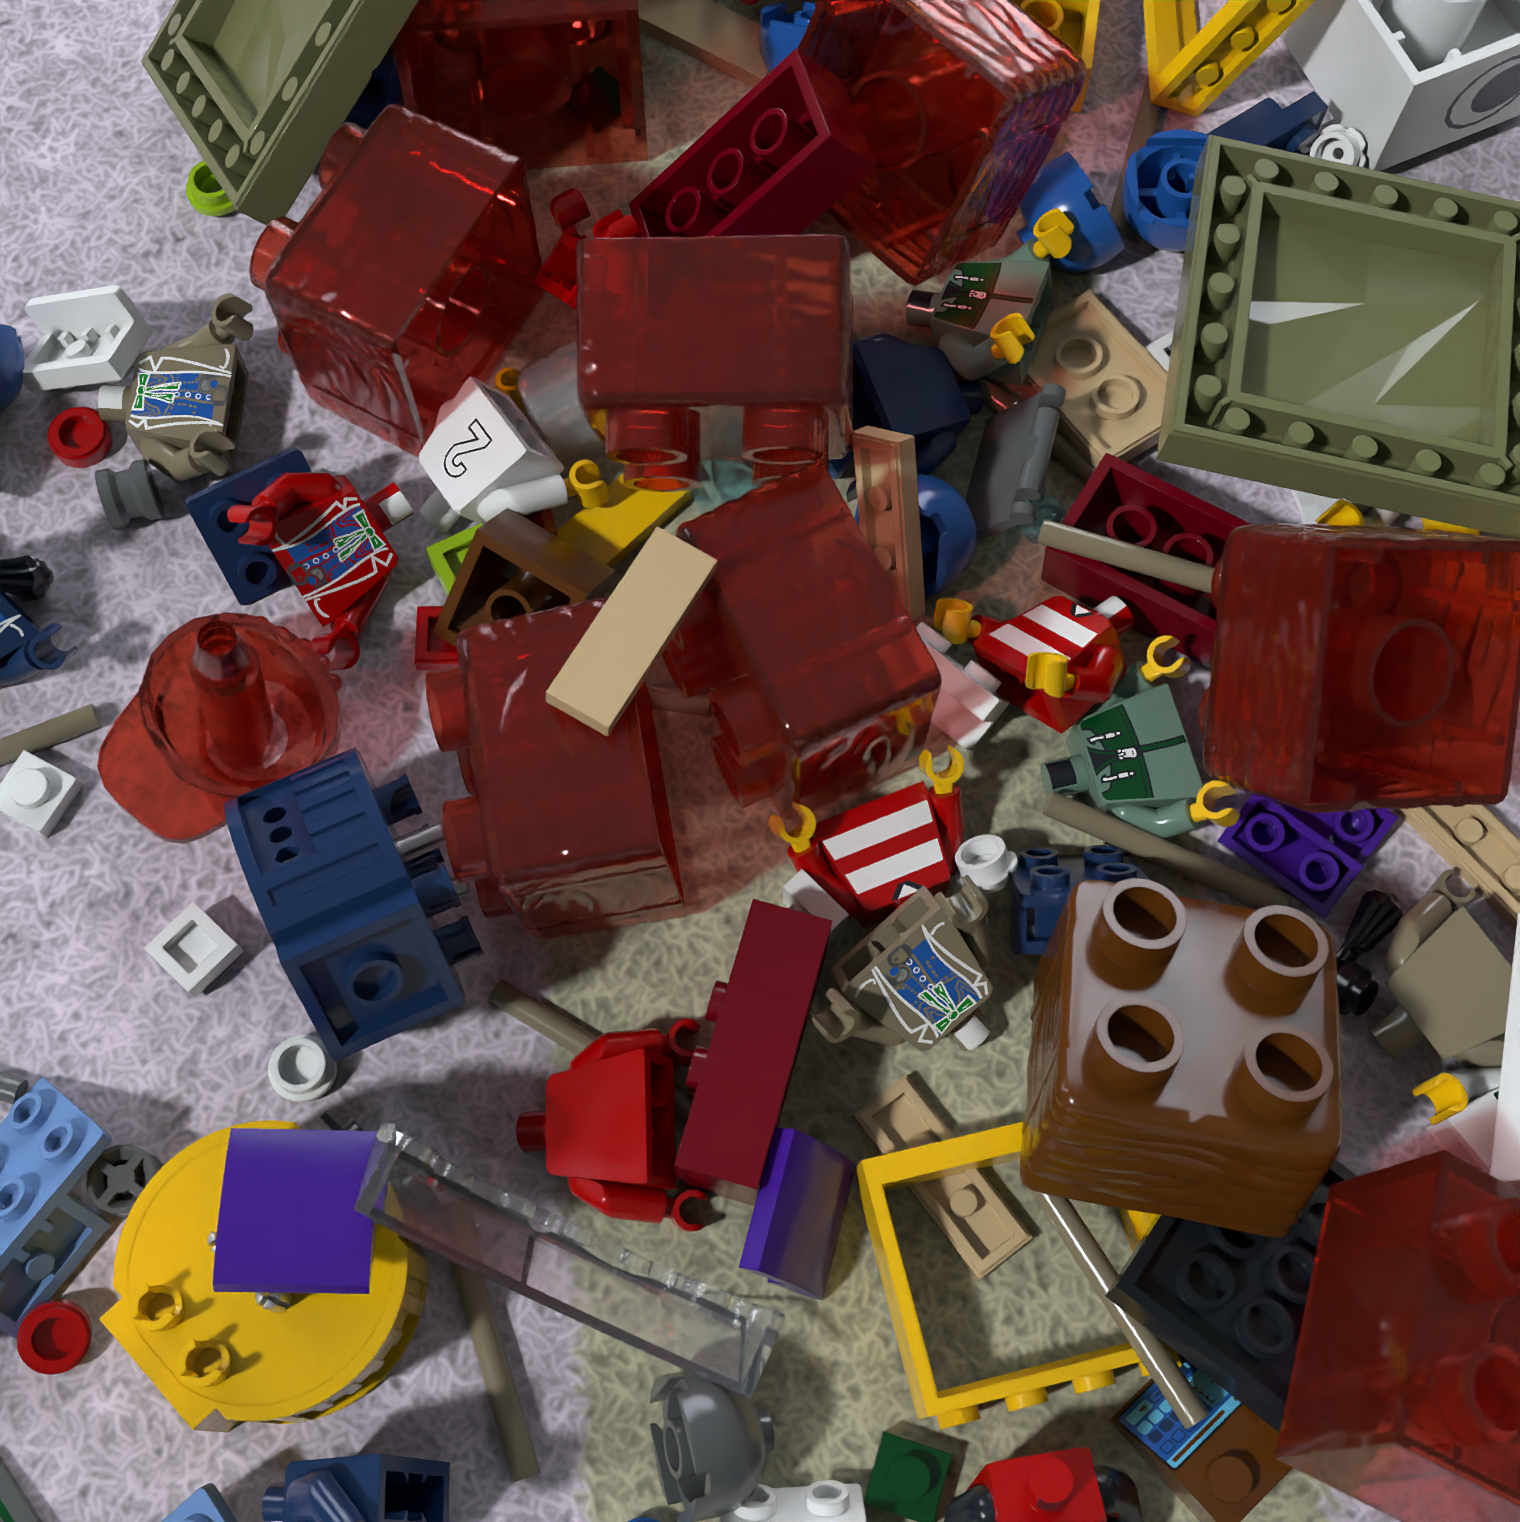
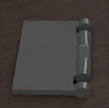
(1013, 462)

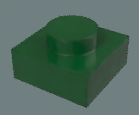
(907, 1478)

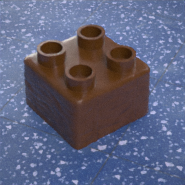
(1183, 1058)

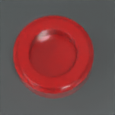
(80, 437)
(54, 1336)

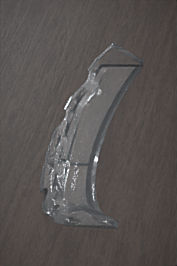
(564, 1264)

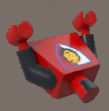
(1048, 1489)

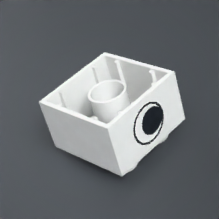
(1411, 69)

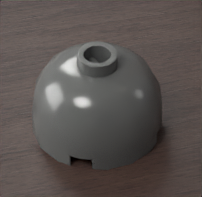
(708, 1445)

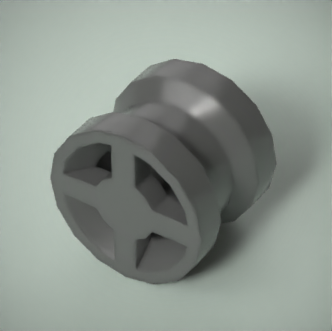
(129, 494)
(116, 1175)

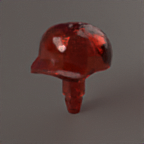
(209, 726)

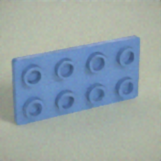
(42, 1227)

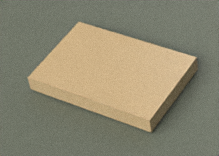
(1108, 379)

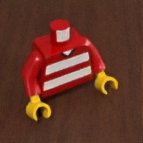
(1049, 658)
(885, 848)

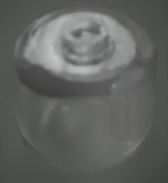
(552, 406)

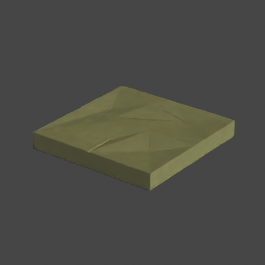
(268, 85)
(1349, 337)

